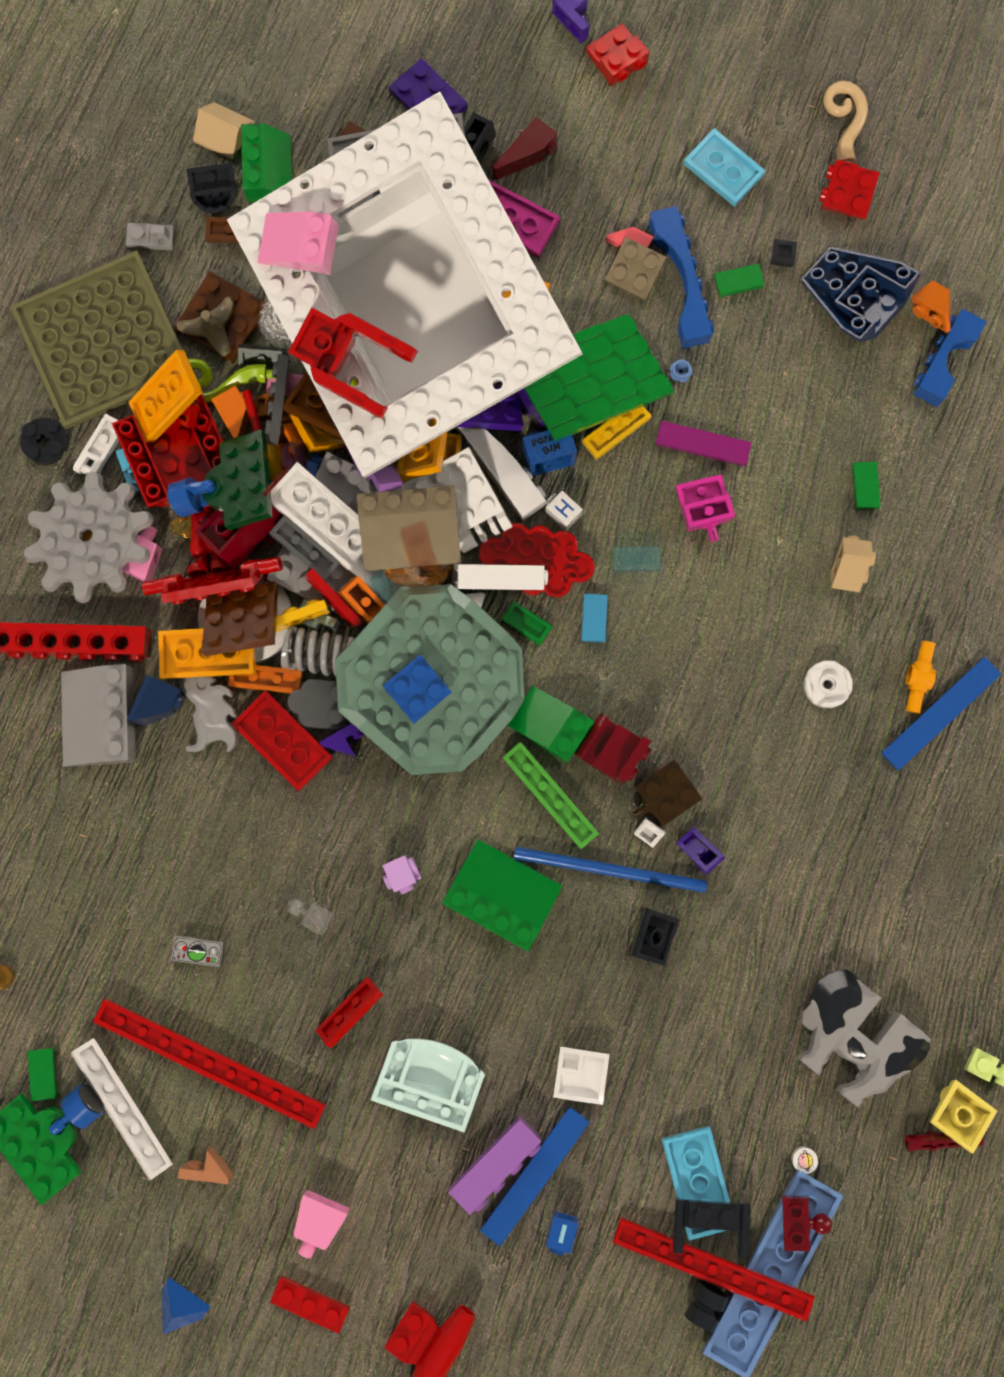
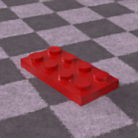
(282, 741)

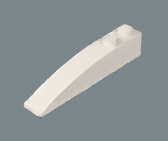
(505, 472)

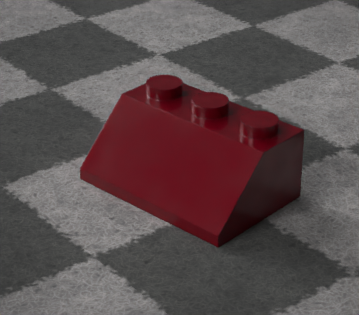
(235, 544)

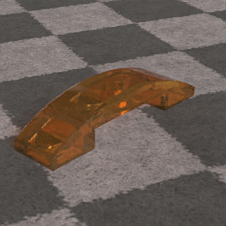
(410, 576)

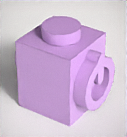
(401, 874)

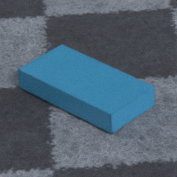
(594, 618)

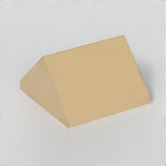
(220, 129)

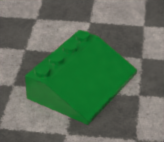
(502, 895)

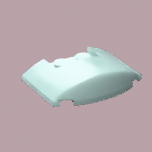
(429, 1082)

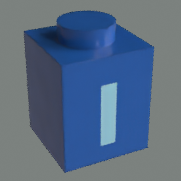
(561, 1233)

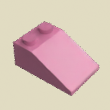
(299, 241)

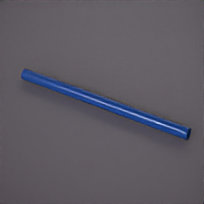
(610, 869)

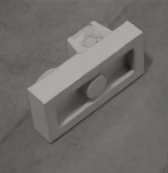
(150, 236)

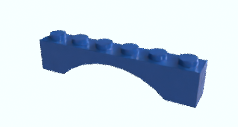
(668, 234)

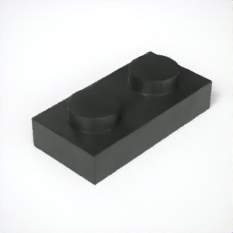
(259, 354)

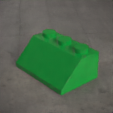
(264, 160)

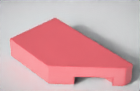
(632, 233)

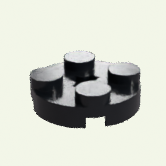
(35, 431)

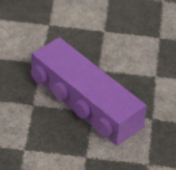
(494, 1165)

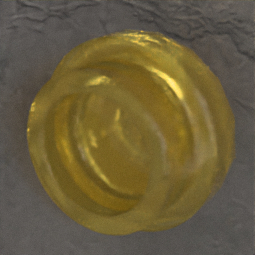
(181, 526)

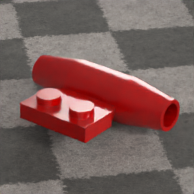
(428, 1346)

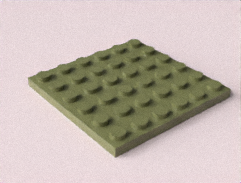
(97, 338)

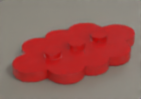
(540, 547)

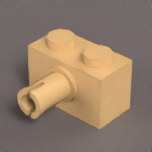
(852, 564)

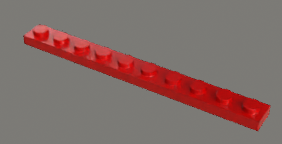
(209, 1063)

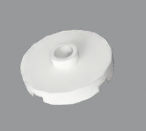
(838, 678)

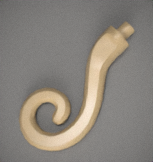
(845, 147)

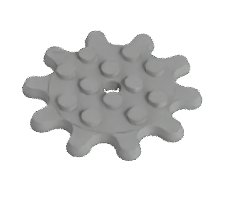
(112, 540)

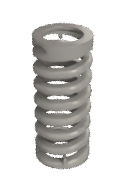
(292, 653)

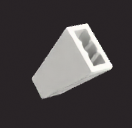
(499, 577)

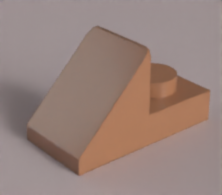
(213, 1171)

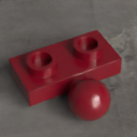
(797, 1223)

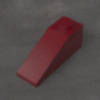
(528, 149)

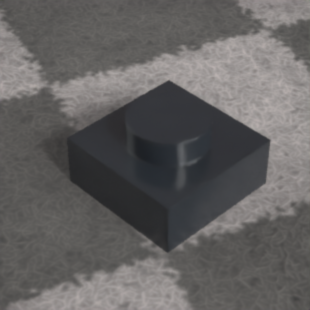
(783, 253)

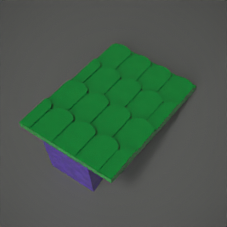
(603, 383)

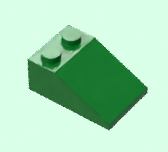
(550, 724)

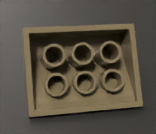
(409, 528)

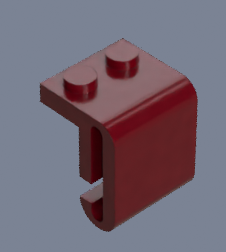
(613, 750)

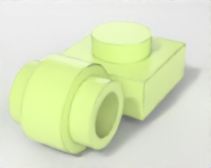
(985, 1066)

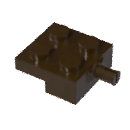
(666, 794)

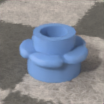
(680, 365)

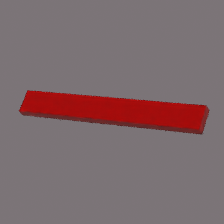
(715, 1269)

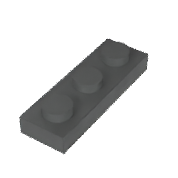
(304, 547)

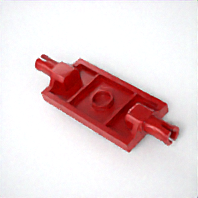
(179, 589)

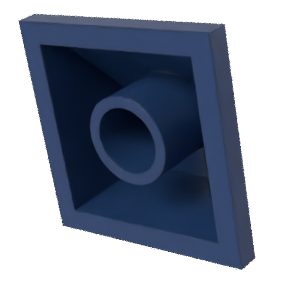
(155, 702)

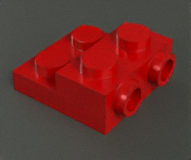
(618, 54)
(848, 189)

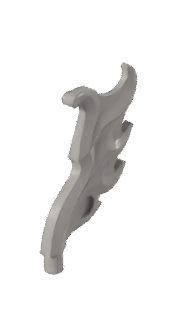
(210, 712)

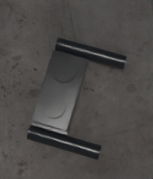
(712, 1216)

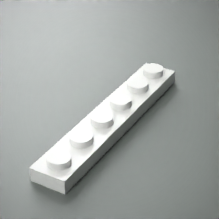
(121, 1109)

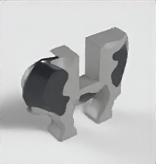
(835, 1013)

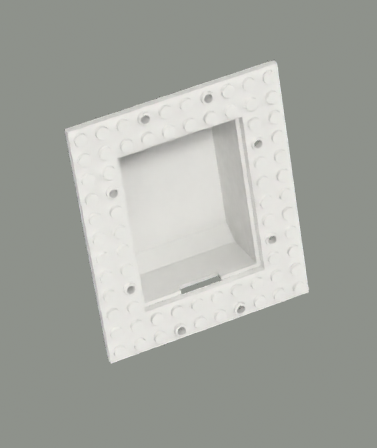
(421, 269)

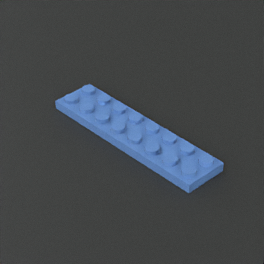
(746, 1324)

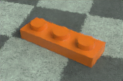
(269, 679)

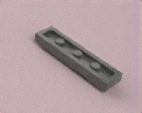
(275, 407)

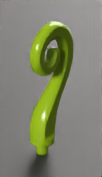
(249, 374)

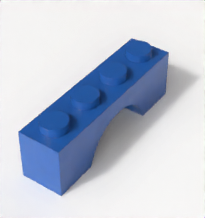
(936, 380)

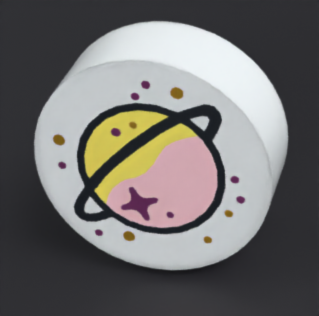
(804, 1159)

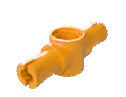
(920, 677)

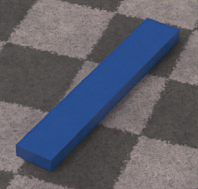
(940, 713)
(534, 1176)

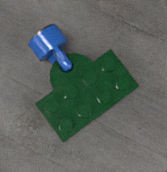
(231, 486)

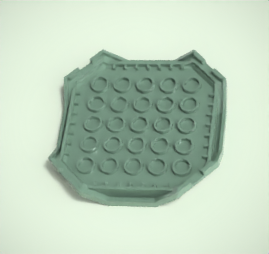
(466, 652)

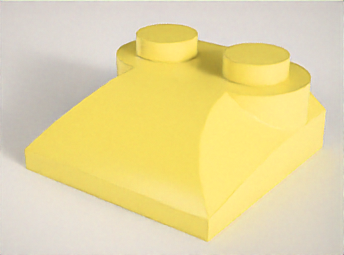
(962, 1115)

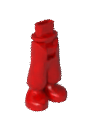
(200, 550)

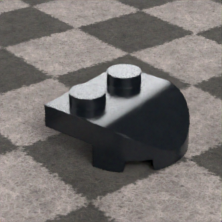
(212, 187)

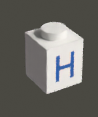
(563, 510)

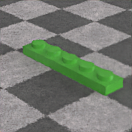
(550, 795)

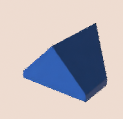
(180, 1307)

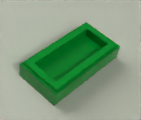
(738, 280)
(866, 485)
(526, 623)
(42, 1074)

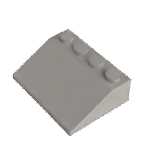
(96, 714)

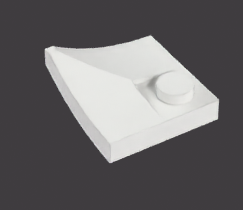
(581, 1075)

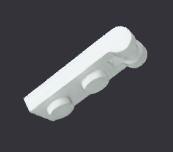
(98, 447)

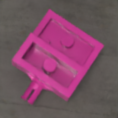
(705, 505)

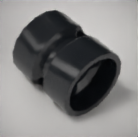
(705, 1308)

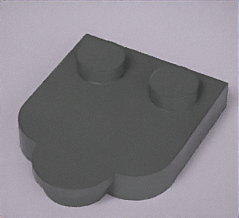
(317, 705)

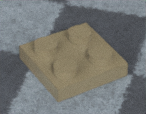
(635, 268)

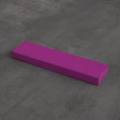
(703, 443)

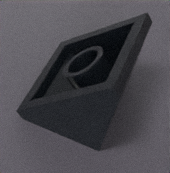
(653, 936)

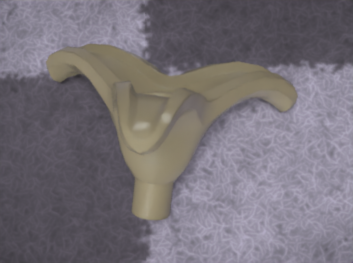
(211, 326)

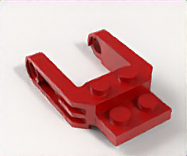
(326, 345)

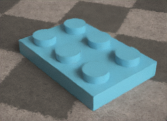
(724, 167)

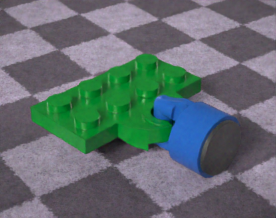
(40, 1141)

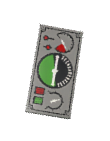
(197, 951)

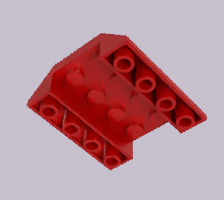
(173, 456)

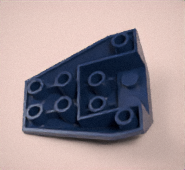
(860, 290)

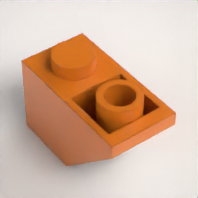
(933, 305)

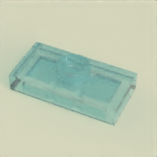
(636, 559)

